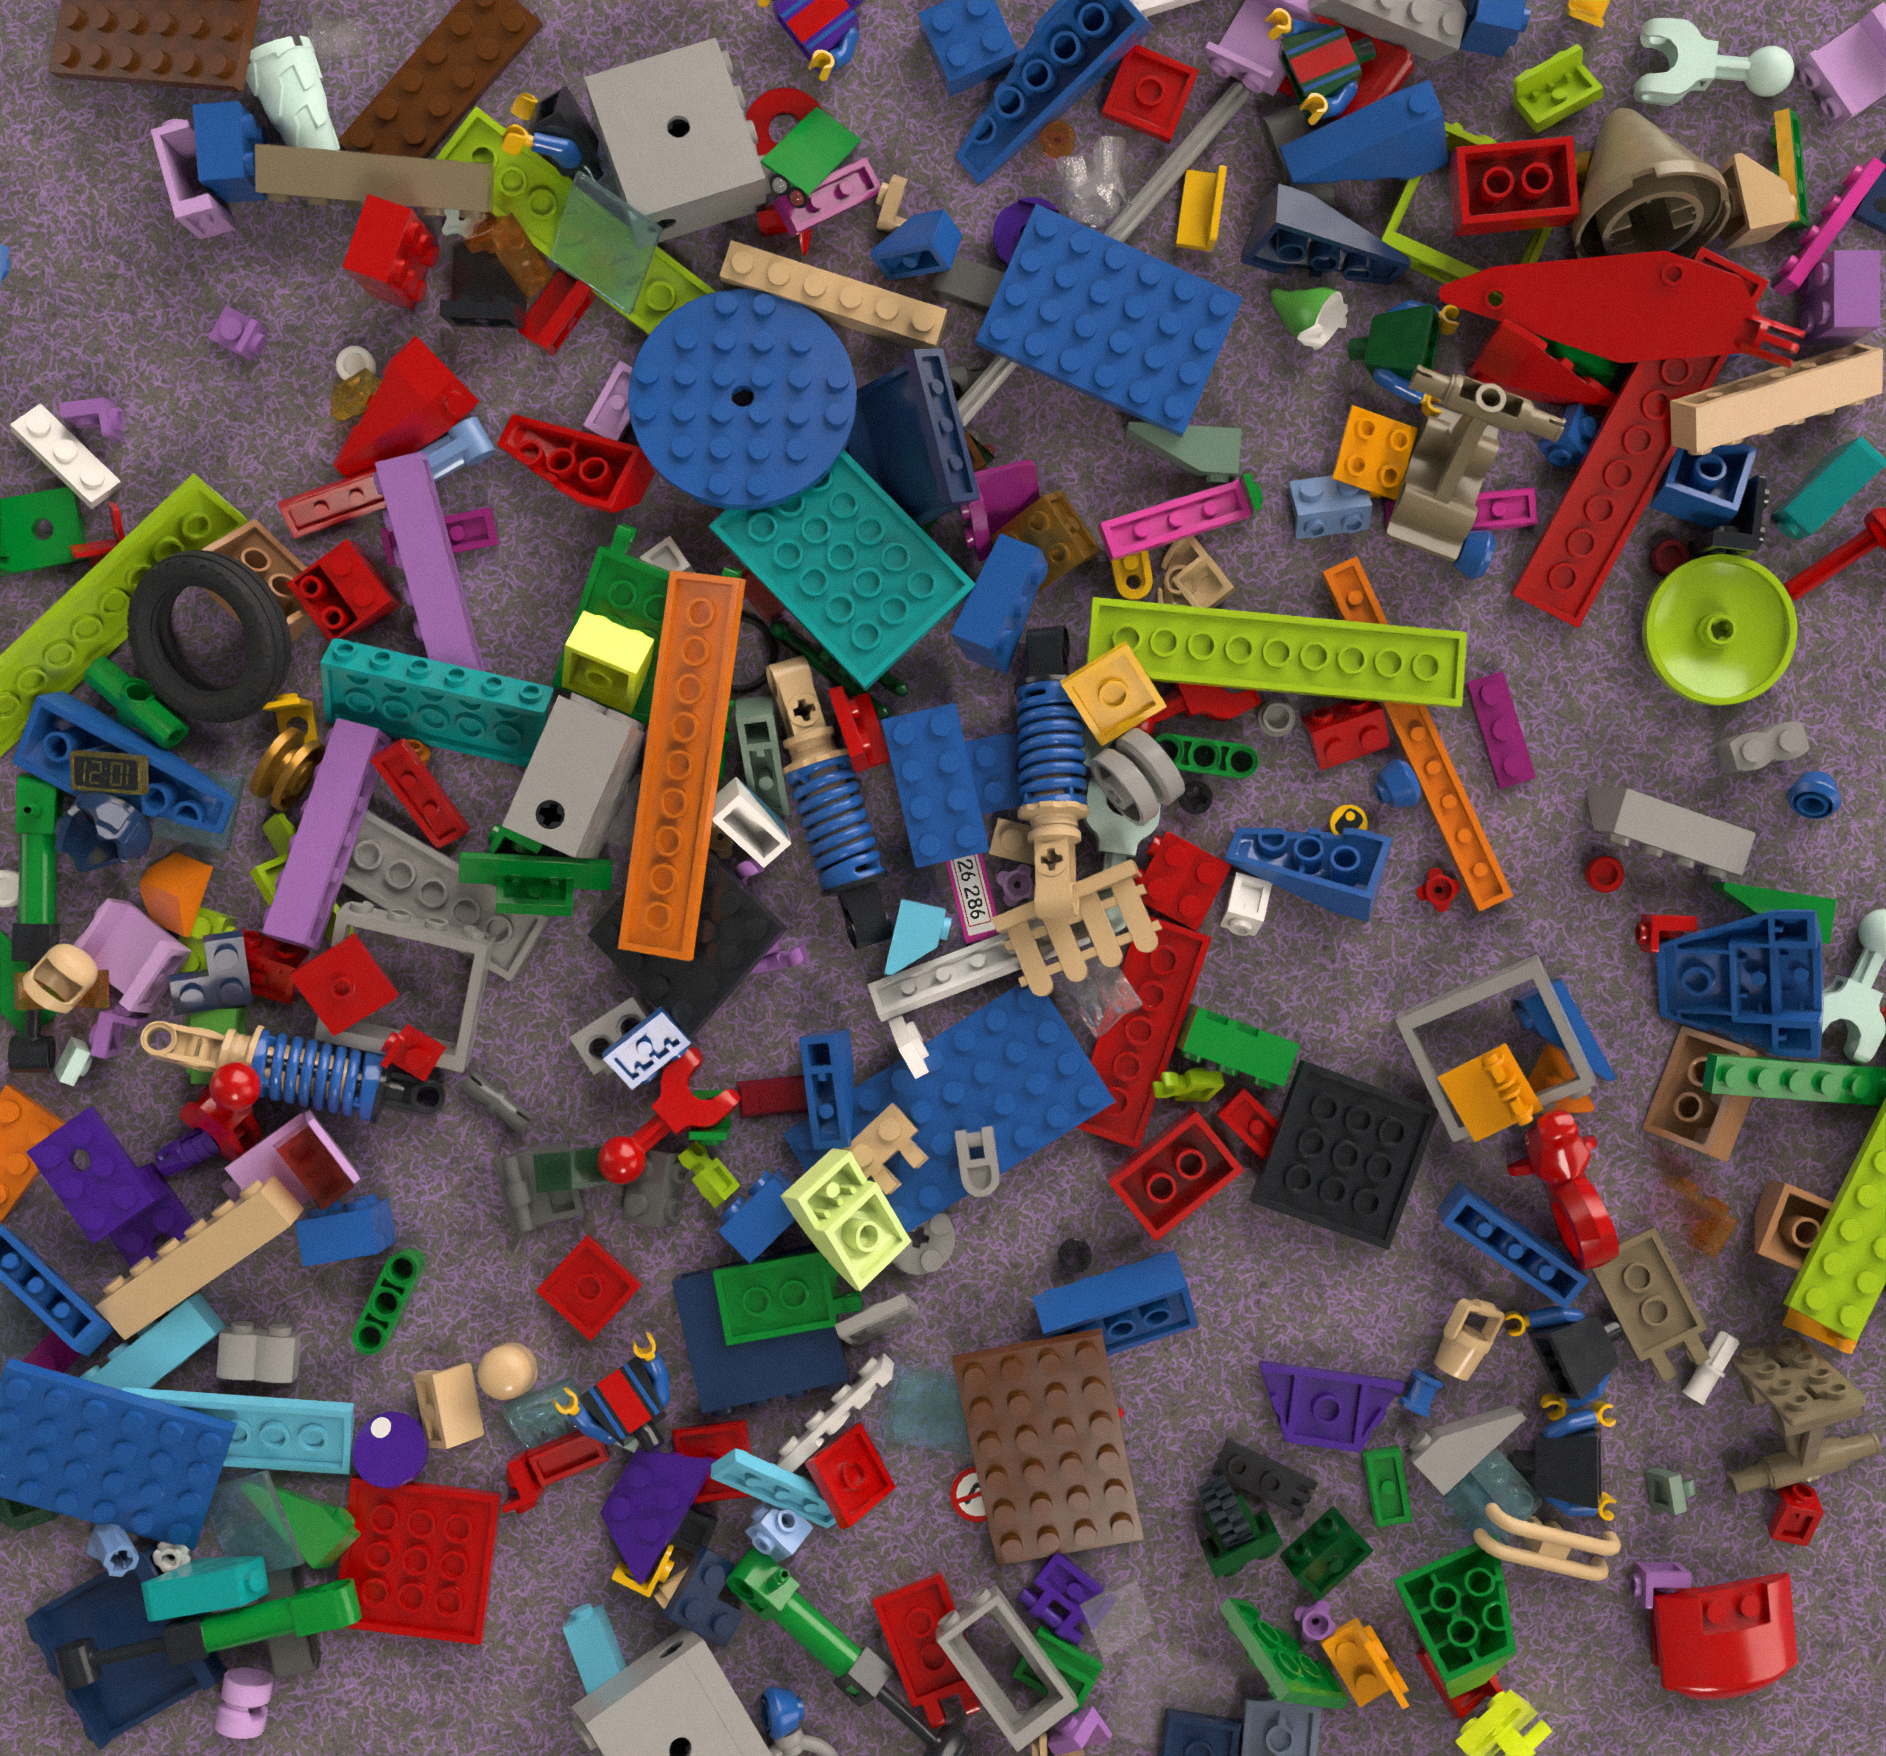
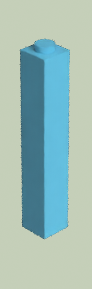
(593, 1645)

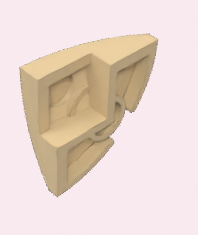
(1193, 577)

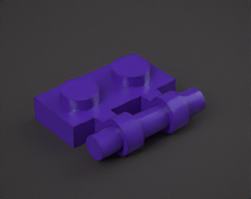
(1070, 1587)

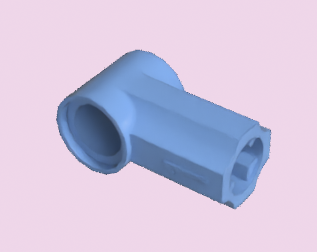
(463, 446)
(113, 1549)

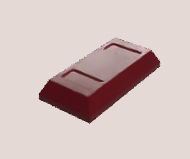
(772, 1096)

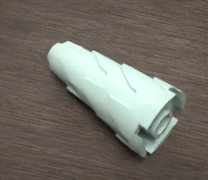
(292, 93)

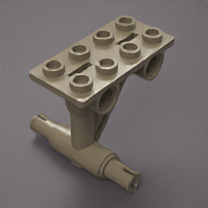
(1454, 455)
(1802, 1399)

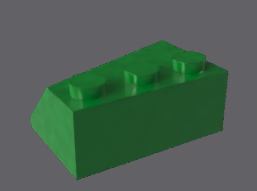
(1461, 1616)

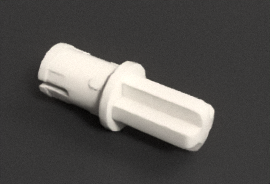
(1710, 1370)

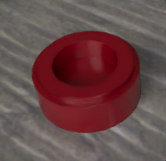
(1668, 556)

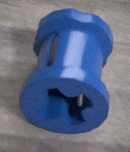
(1421, 1392)

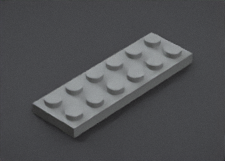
(415, 877)

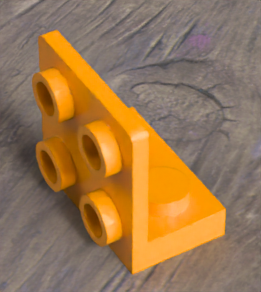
(1364, 1663)

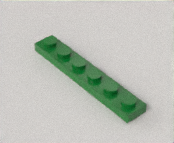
(1794, 1079)

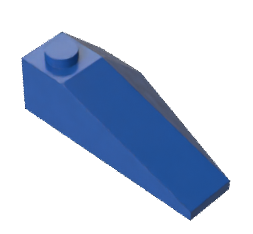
(1386, 139)
(1324, 868)

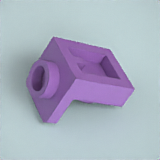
(239, 334)
(89, 412)
(1658, 1575)

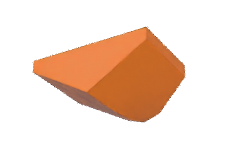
(175, 891)

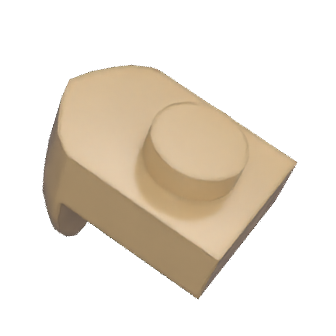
(890, 199)

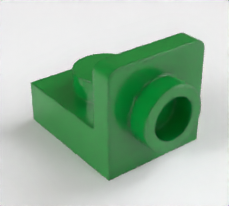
(500, 836)

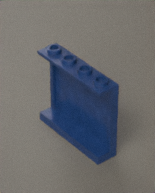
(914, 438)
(753, 1369)
(115, 1615)

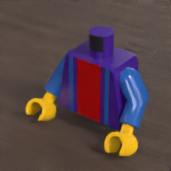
(820, 29)

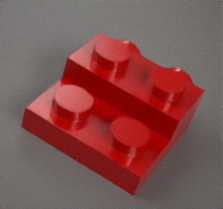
(1181, 879)

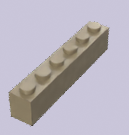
(353, 175)

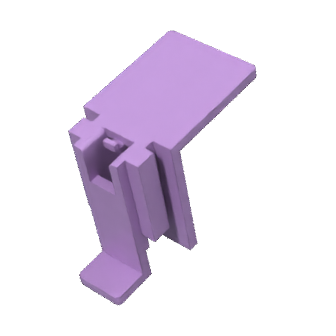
(264, 1161)

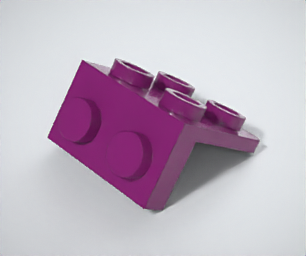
(1004, 495)

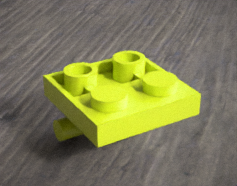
(1500, 1728)

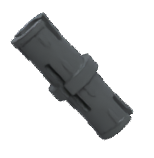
(496, 1101)

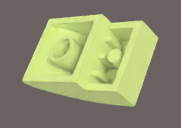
(846, 1217)

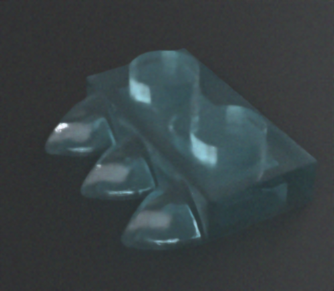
(537, 1413)

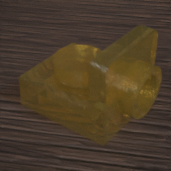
(352, 394)

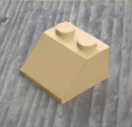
(1757, 201)

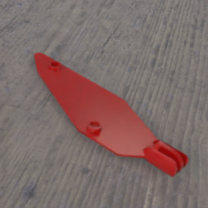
(1628, 307)

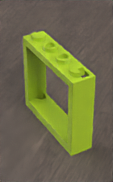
(1430, 261)

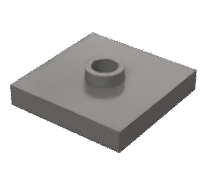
(878, 1320)

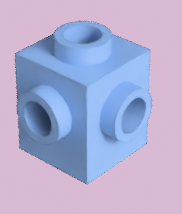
(777, 1531)

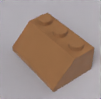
(272, 562)
(1685, 1111)
(1788, 1223)

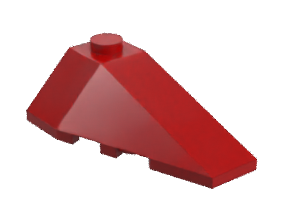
(407, 412)
(579, 464)

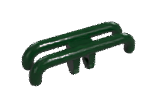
(833, 671)

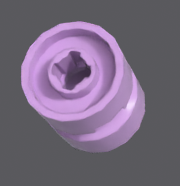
(244, 1708)

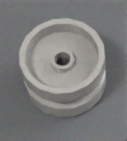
(1137, 776)

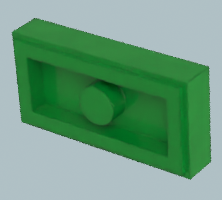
(1386, 1486)

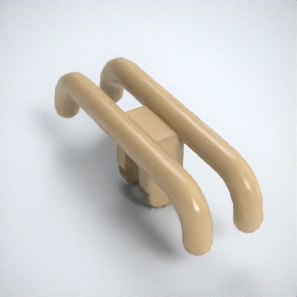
(1549, 1546)

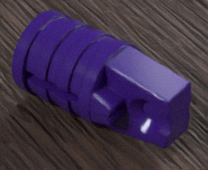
(186, 1151)

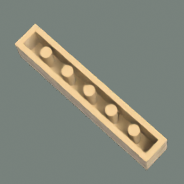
(836, 297)
(1776, 398)
(199, 1257)

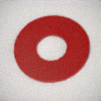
(775, 103)

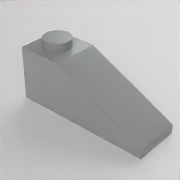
(1457, 1447)

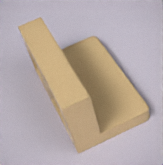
(449, 1406)

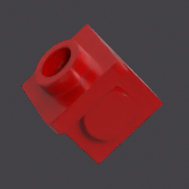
(1669, 926)
(412, 1052)
(523, 1479)
(1796, 1515)

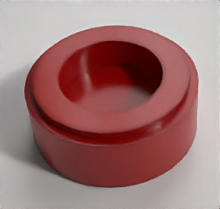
(1604, 874)

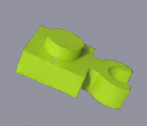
(1194, 1085)
(710, 1175)

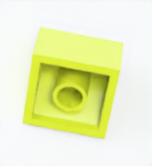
(606, 661)

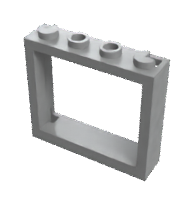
(431, 931)
(1478, 990)

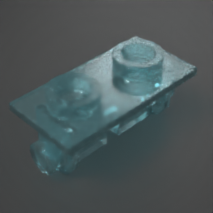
(1506, 1486)
(1471, 1496)

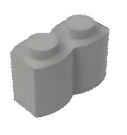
(1761, 747)
(259, 1353)

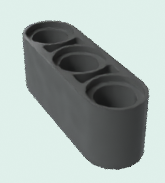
(1282, 129)
(967, 284)
(288, 1652)

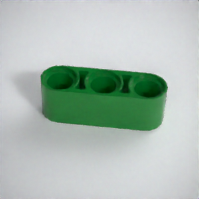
(1221, 756)
(380, 1316)

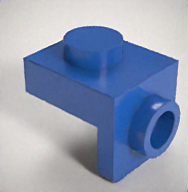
(1574, 440)

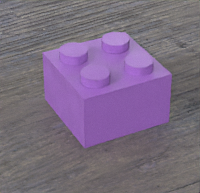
(1842, 298)

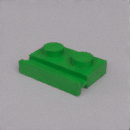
(1073, 1663)

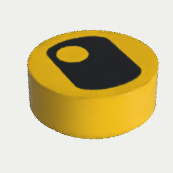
(1347, 817)

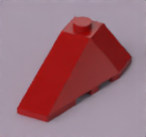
(1522, 367)

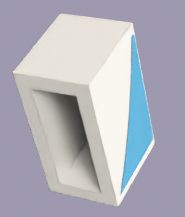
(750, 822)

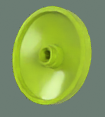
(1719, 630)

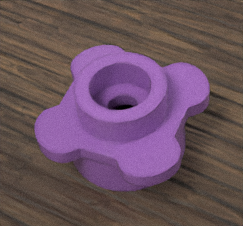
(1319, 1631)

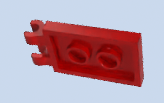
(910, 1625)

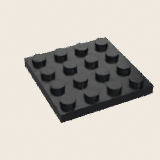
(730, 941)
(1344, 1155)

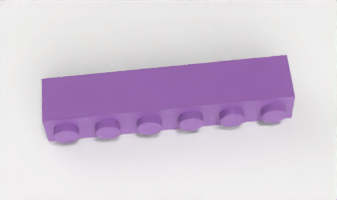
(427, 560)
(325, 835)

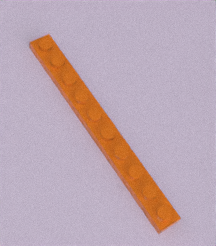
(1427, 756)

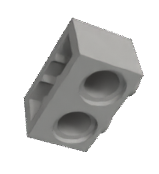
(610, 1027)

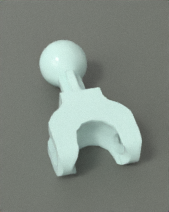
(1696, 64)
(1115, 839)
(1854, 998)

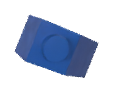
(918, 246)

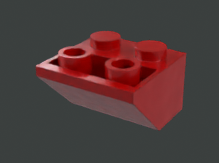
(344, 592)

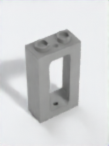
(1016, 1726)

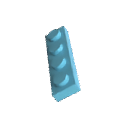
(772, 1485)

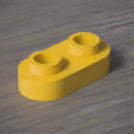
(1134, 565)

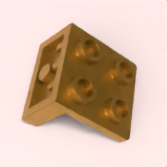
(1057, 531)

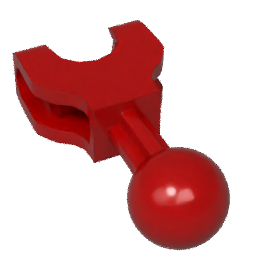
(1201, 700)
(226, 1109)
(624, 1157)

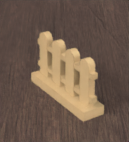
(1094, 914)

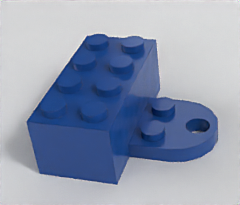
(949, 782)

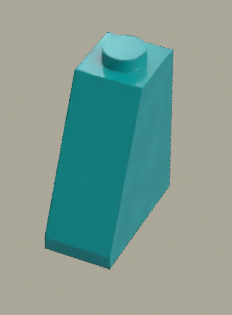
(1828, 488)
(205, 1586)

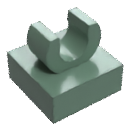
(1668, 1491)

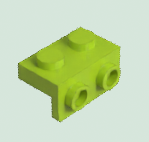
(1555, 89)

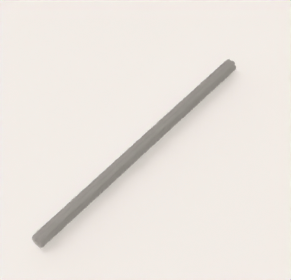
(1125, 224)

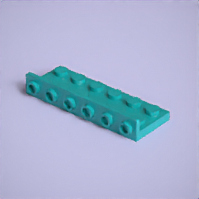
(434, 701)

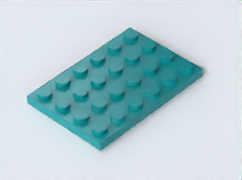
(849, 568)

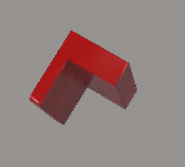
(557, 312)

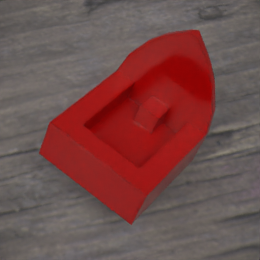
(772, 224)

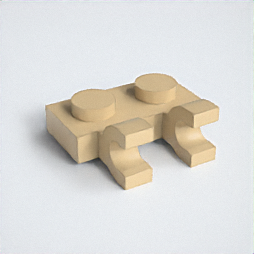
(881, 1141)

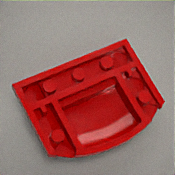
(1726, 1637)

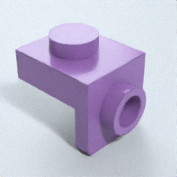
(108, 1030)
(1078, 1731)

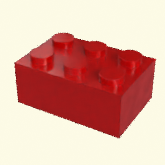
(1513, 186)
(391, 253)
(1174, 1173)

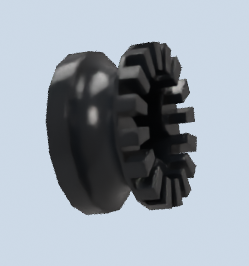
(1205, 792)
(1075, 1267)

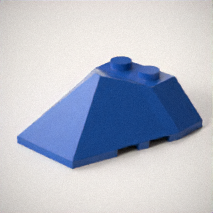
(1749, 981)

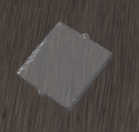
(1118, 1616)

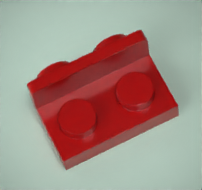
(860, 729)
(270, 964)

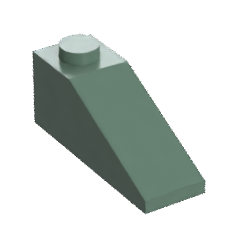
(1201, 450)
(762, 751)

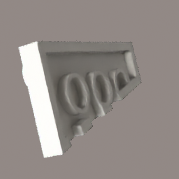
(872, 1371)

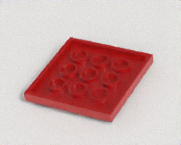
(422, 1559)

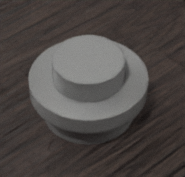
(1276, 718)

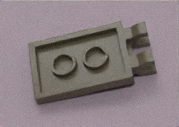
(1651, 1303)

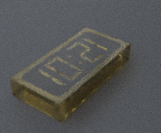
(109, 772)

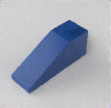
(1535, 1016)
(829, 1086)

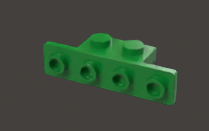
(535, 882)

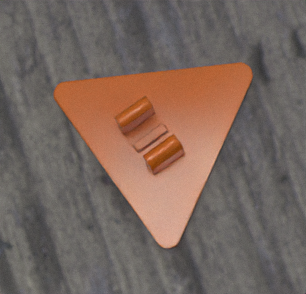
(1552, 1070)

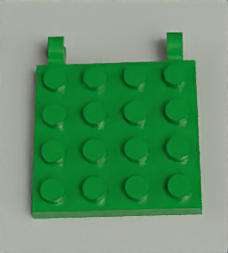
(630, 596)

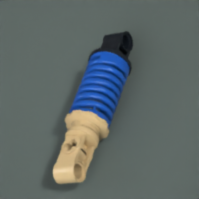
(1051, 770)
(825, 800)
(299, 1072)

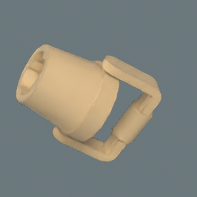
(1464, 1345)

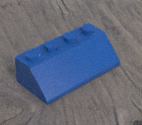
(1128, 1303)

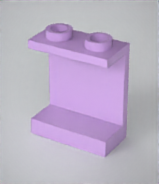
(1248, 51)
(1849, 69)
(200, 213)
(134, 952)

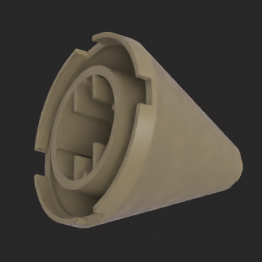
(1647, 193)

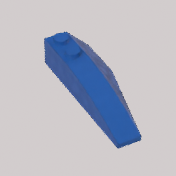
(1059, 64)
(175, 787)

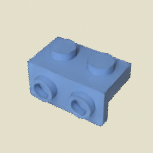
(1328, 507)

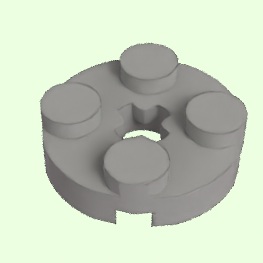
(930, 1254)

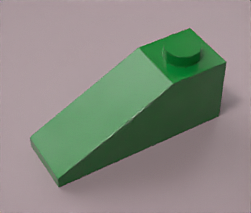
(1758, 900)
(319, 1527)

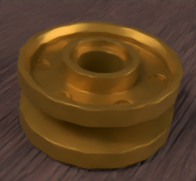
(286, 769)

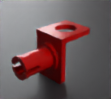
(99, 549)

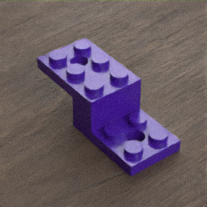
(113, 1193)

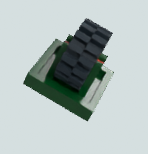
(1234, 1530)

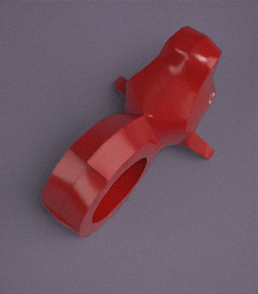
(1560, 1160)

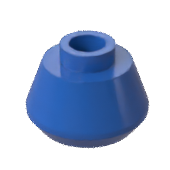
(1475, 554)
(1397, 785)
(1814, 795)
(780, 1711)

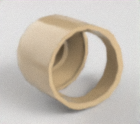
(64, 970)
(507, 1371)

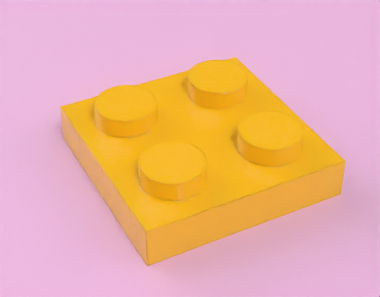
(1113, 693)

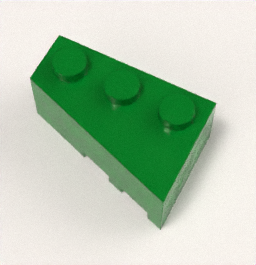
(1236, 1047)

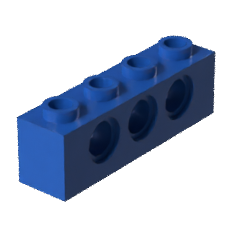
(1512, 1244)
(50, 1295)

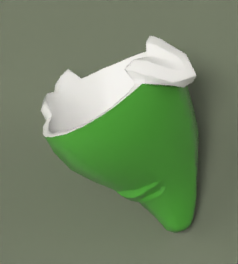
(1311, 313)

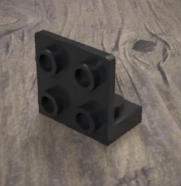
(483, 293)
(1743, 532)

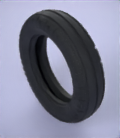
(158, 656)

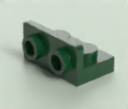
(1326, 1553)

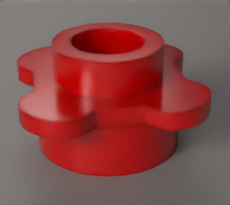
(1448, 886)

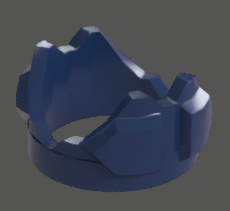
(117, 835)

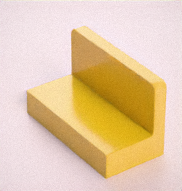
(1200, 209)

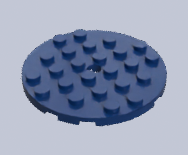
(753, 452)

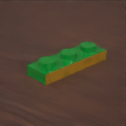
(1790, 166)

